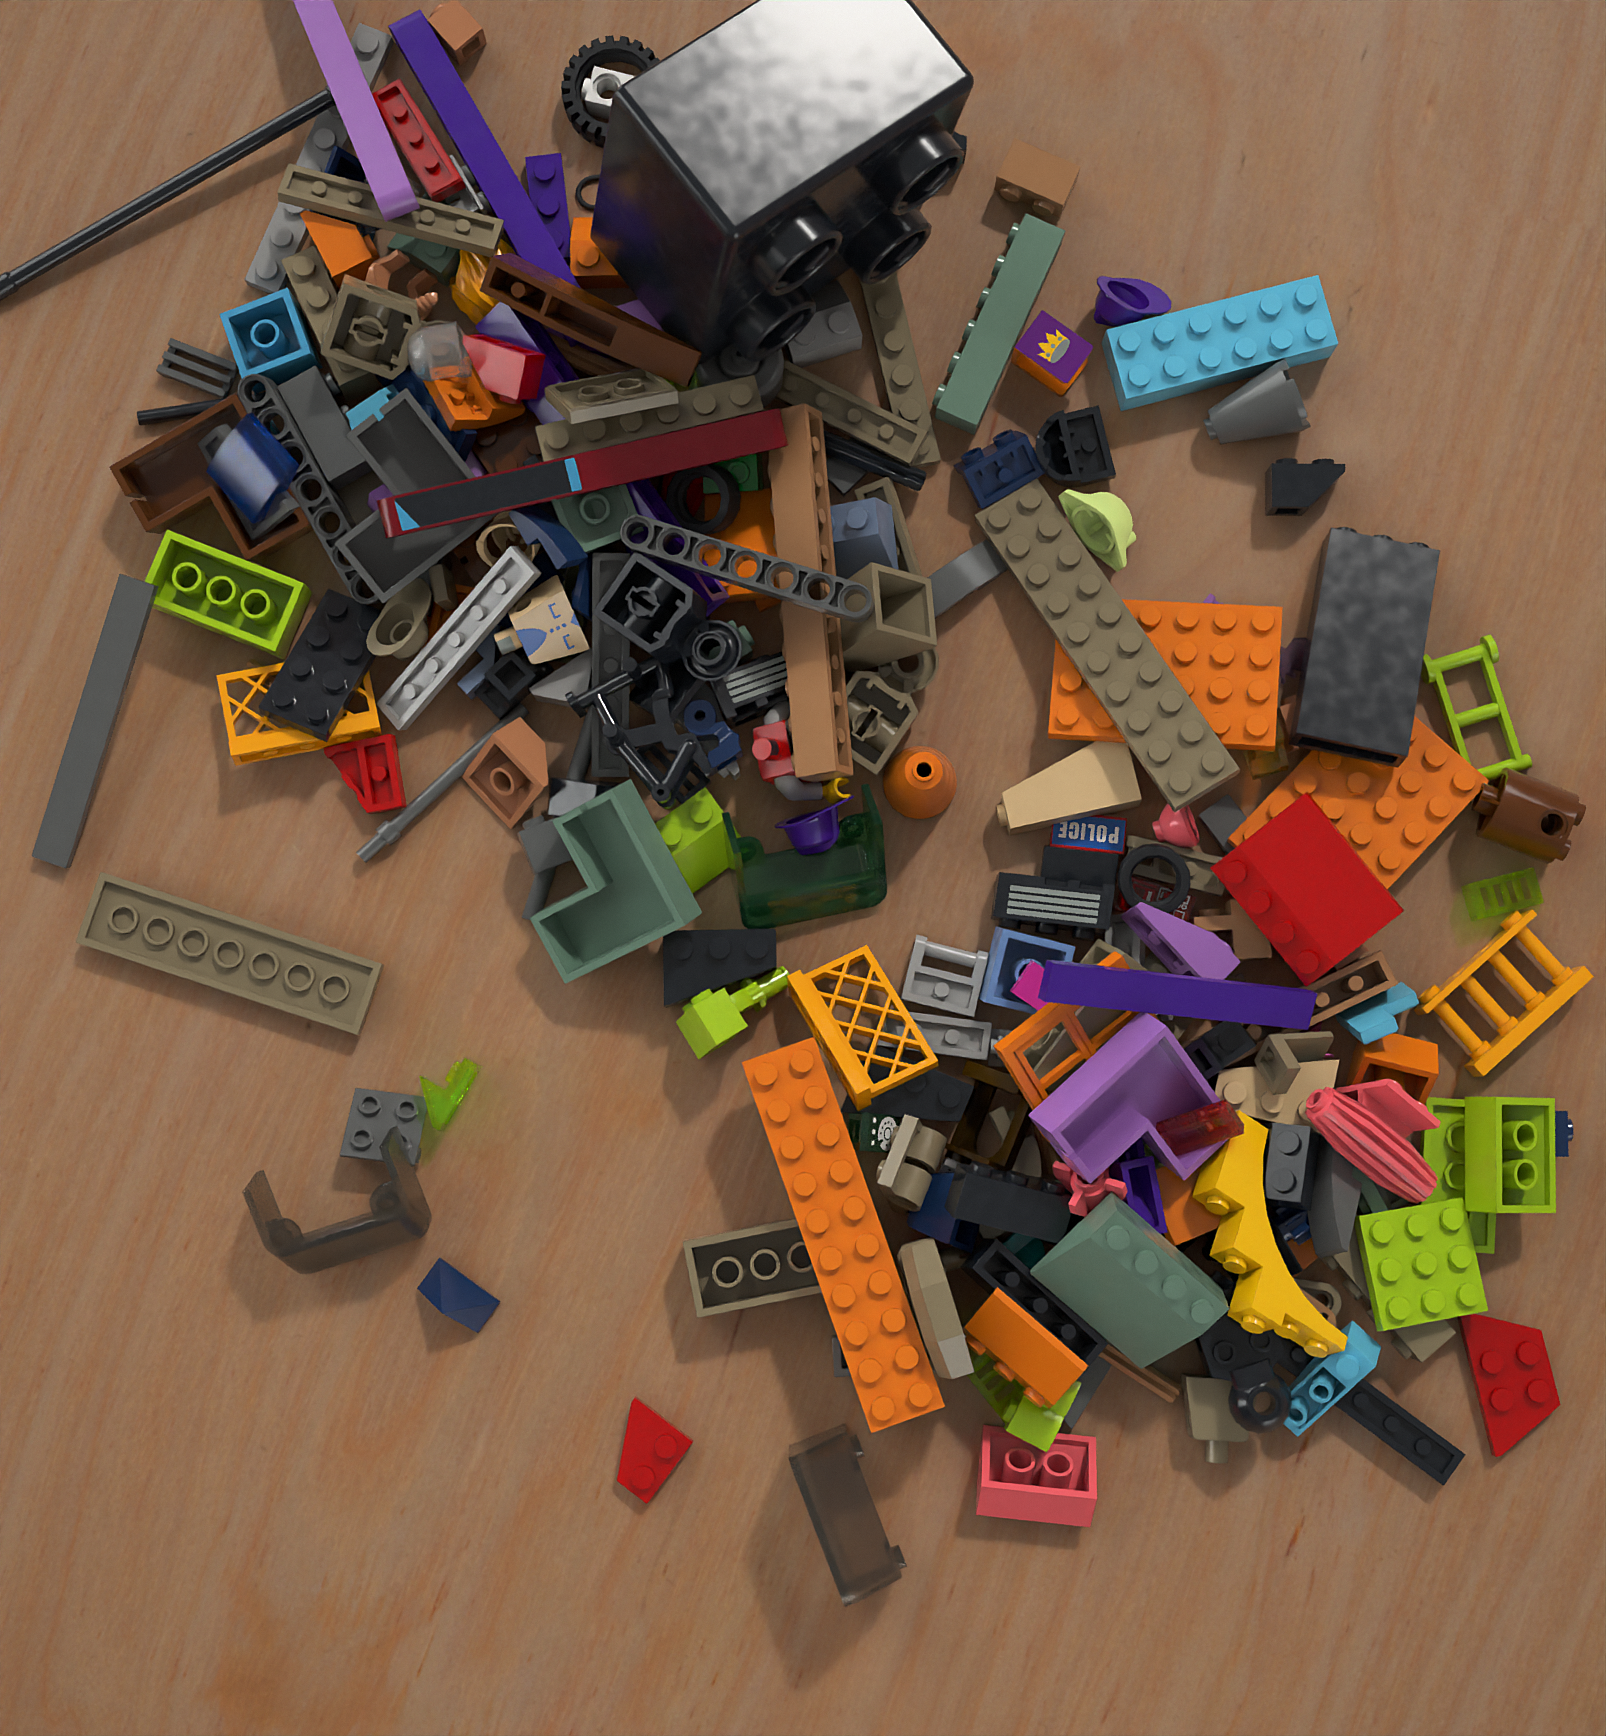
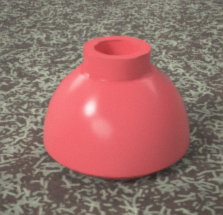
(1177, 827)

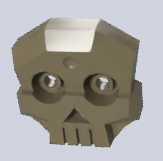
(933, 1305)

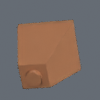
(510, 771)

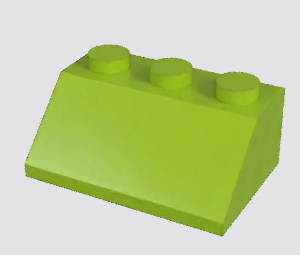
(696, 839)
(1510, 1155)

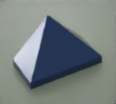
(458, 1295)

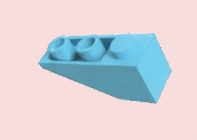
(1330, 1378)

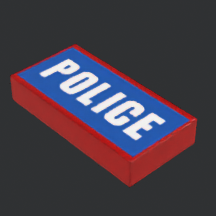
(1091, 833)

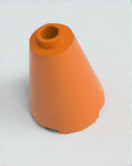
(918, 795)

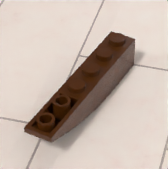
(588, 318)

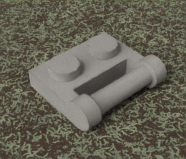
(942, 988)

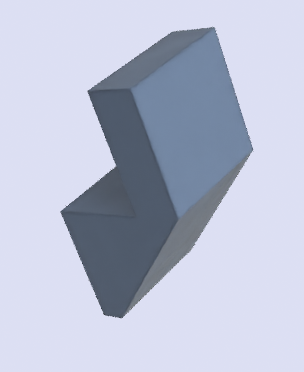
(489, 653)

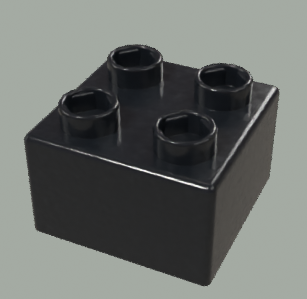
(777, 165)

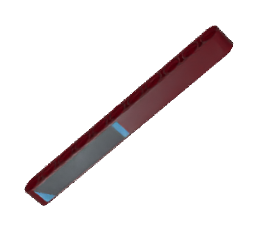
(582, 473)

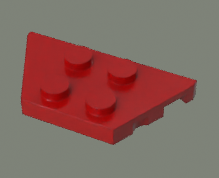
(1509, 1377)

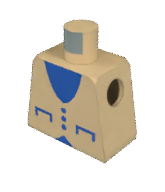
(543, 625)

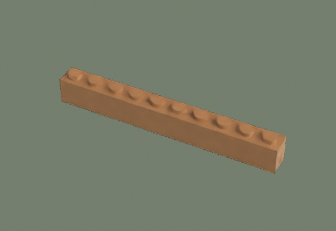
(810, 637)

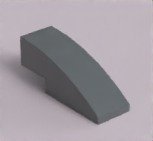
(1333, 1202)

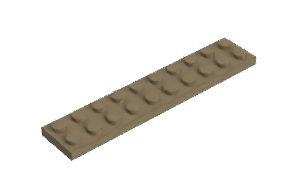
(1107, 645)

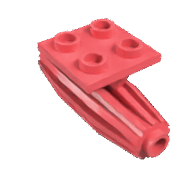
(1370, 1130)

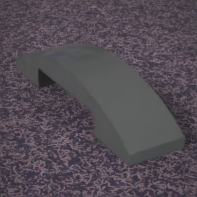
(964, 576)

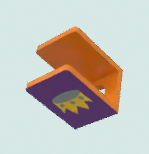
(1051, 354)

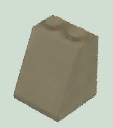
(899, 623)

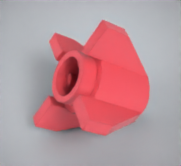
(1087, 1195)

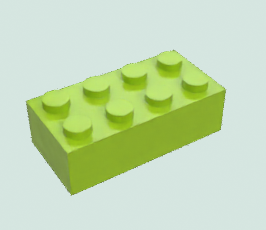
(227, 594)

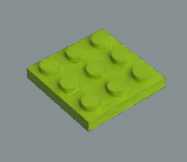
(1420, 1264)

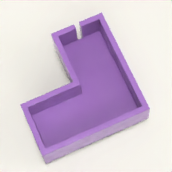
(1121, 1097)

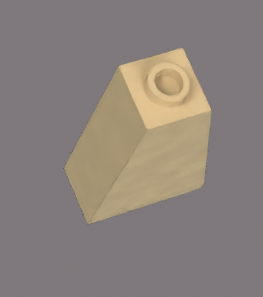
(1082, 785)

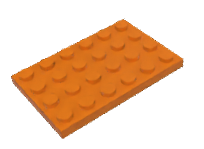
(1218, 654)
(1380, 808)

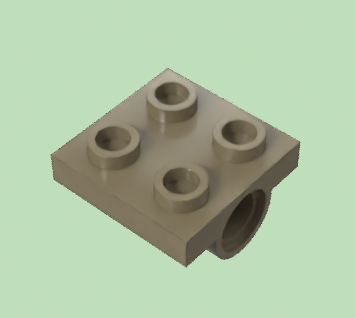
(911, 1160)

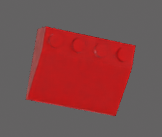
(1307, 889)

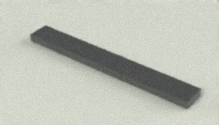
(94, 721)

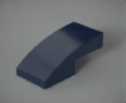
(540, 527)

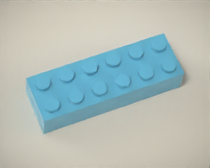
(1218, 342)

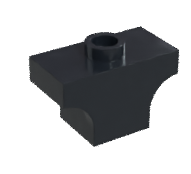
(509, 681)

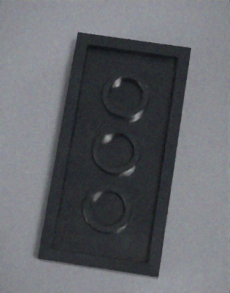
(323, 667)

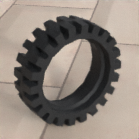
(583, 64)

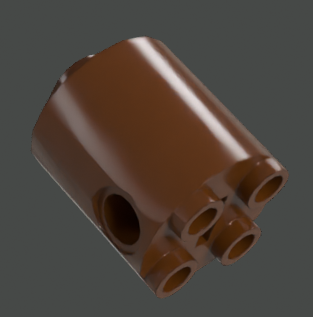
(1514, 811)

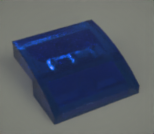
(252, 468)

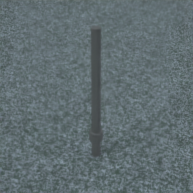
(390, 831)

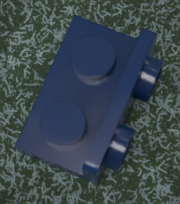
(999, 467)

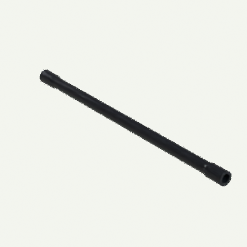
(166, 191)

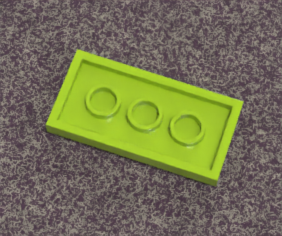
(1445, 1154)

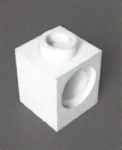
(601, 81)

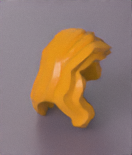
(468, 281)

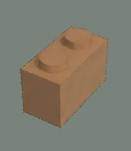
(1036, 178)

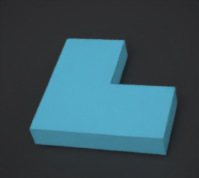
(1374, 1016)

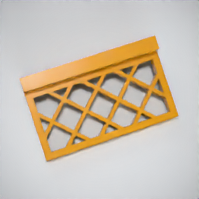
(287, 740)
(832, 1040)

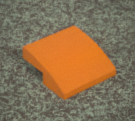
(468, 404)

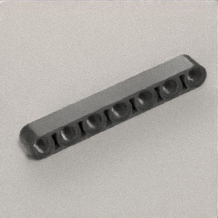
(308, 471)
(733, 555)

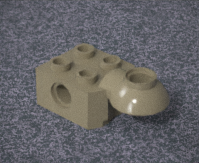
(372, 328)
(883, 709)

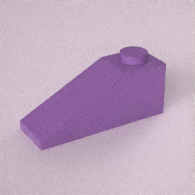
(1181, 945)

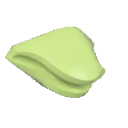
(1101, 524)

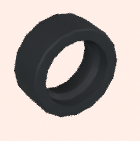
(729, 503)
(1162, 852)

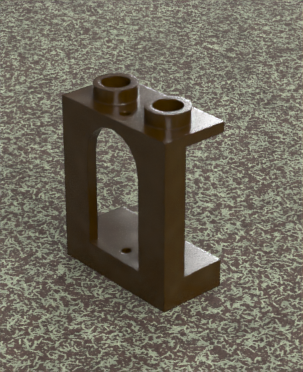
(964, 1140)

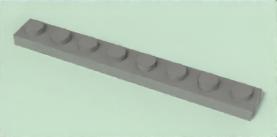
(287, 230)

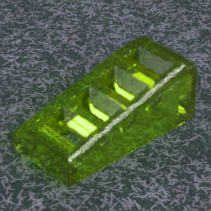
(1475, 902)
(979, 1362)

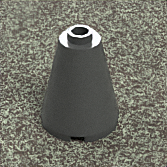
(1259, 408)

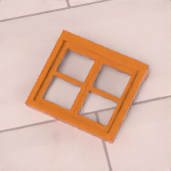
(1039, 1024)

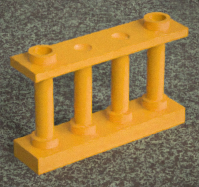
(1510, 1029)

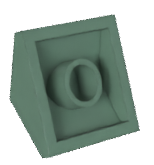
(596, 516)

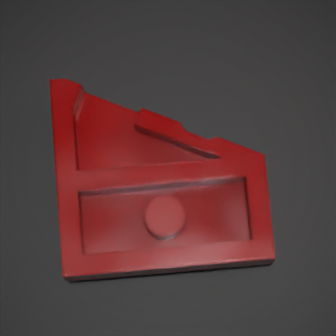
(649, 1450)

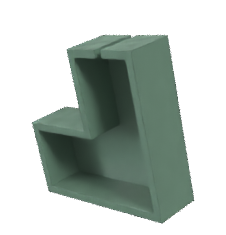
(630, 889)

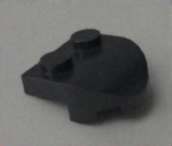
(1075, 448)

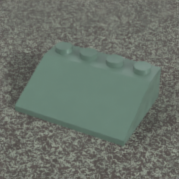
(1131, 1283)

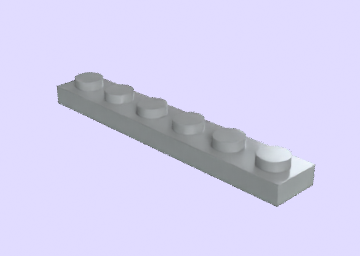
(458, 637)

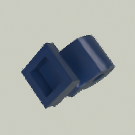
(703, 722)

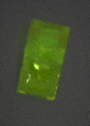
(444, 1101)

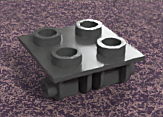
(373, 1116)

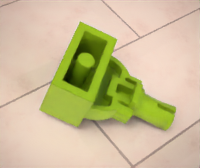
(717, 1019)

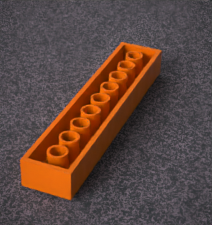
(843, 1235)

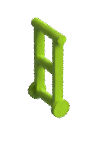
(1487, 655)

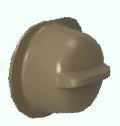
(402, 623)

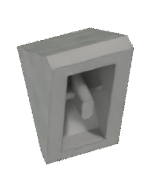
(573, 677)

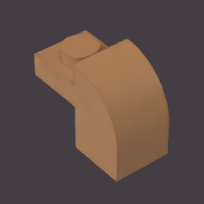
(1241, 932)

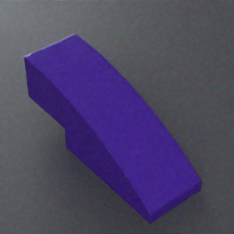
(1141, 1183)

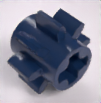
(1292, 1224)

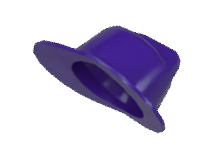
(1127, 301)
(813, 830)

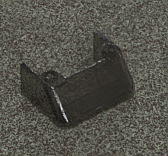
(396, 1218)
(845, 1514)

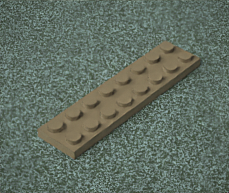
(230, 953)

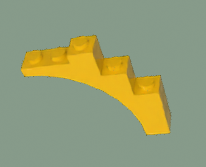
(1244, 1243)

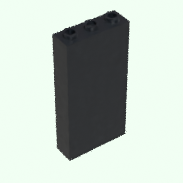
(1364, 647)

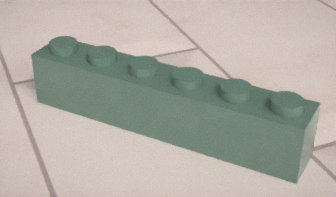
(999, 323)

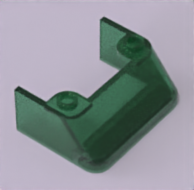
(799, 888)

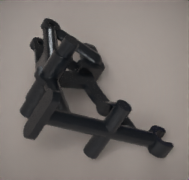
(623, 742)

